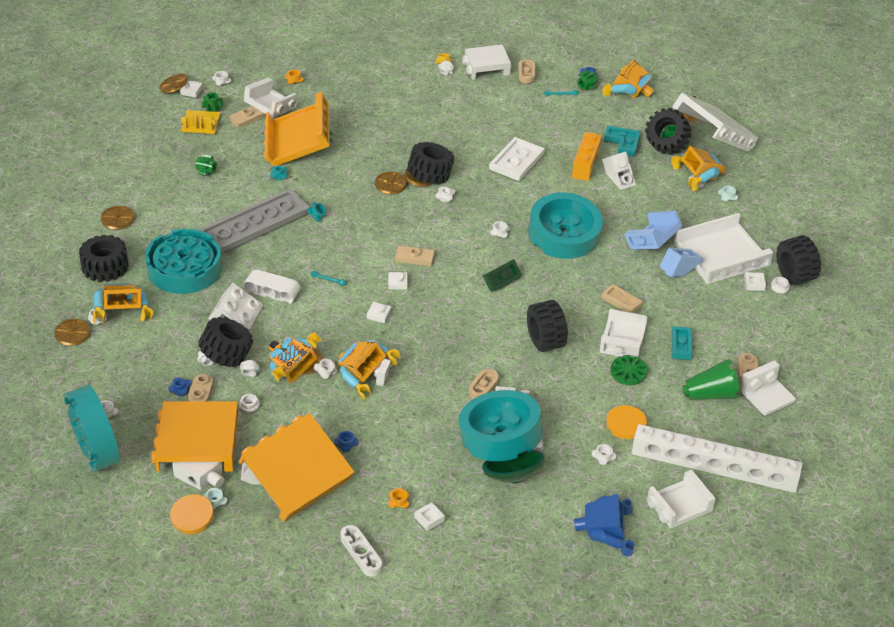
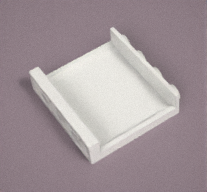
(728, 129)
(724, 247)

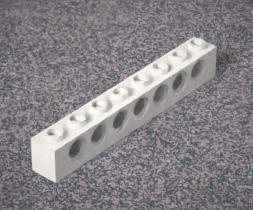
(717, 458)

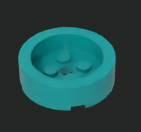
(566, 211)
(184, 275)
(490, 413)
(92, 428)

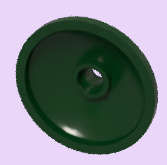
(515, 469)

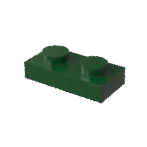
(502, 275)

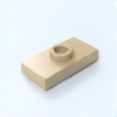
(246, 116)
(414, 255)
(621, 299)

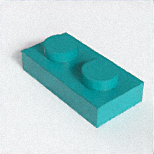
(681, 343)

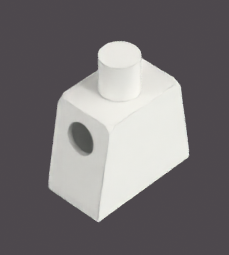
(199, 473)

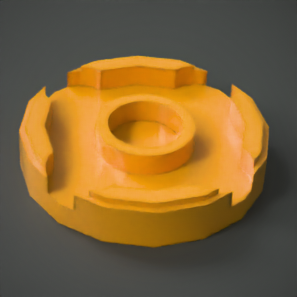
(624, 421)
(192, 514)

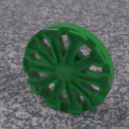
(629, 370)

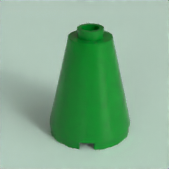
(713, 383)

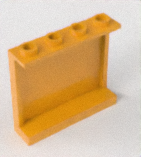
(297, 132)
(196, 432)
(297, 465)

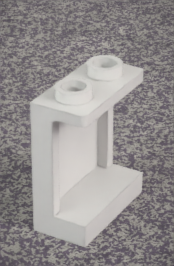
(486, 59)
(268, 100)
(623, 333)
(681, 501)

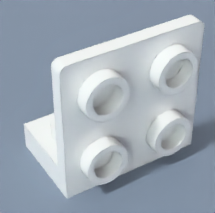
(237, 306)
(764, 389)

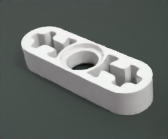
(361, 542)

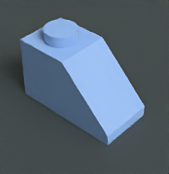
(680, 261)

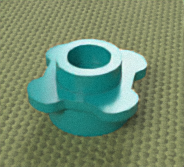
(279, 172)
(317, 211)

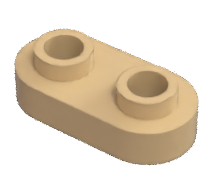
(526, 71)
(746, 363)
(481, 384)
(200, 388)

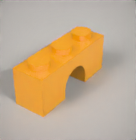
(585, 157)

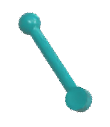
(574, 92)
(342, 282)

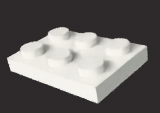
(516, 158)

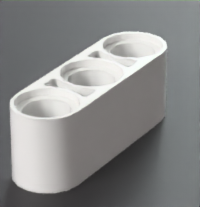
(272, 285)

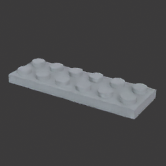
(256, 220)

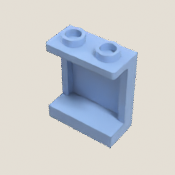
(661, 228)

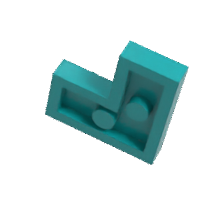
(626, 137)

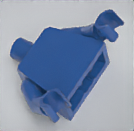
(606, 522)

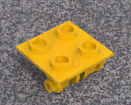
(200, 122)

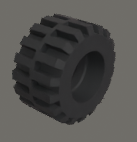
(663, 119)
(430, 162)
(103, 258)
(798, 260)
(547, 325)
(225, 341)

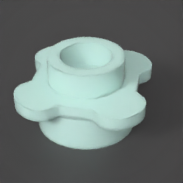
(728, 193)
(215, 493)

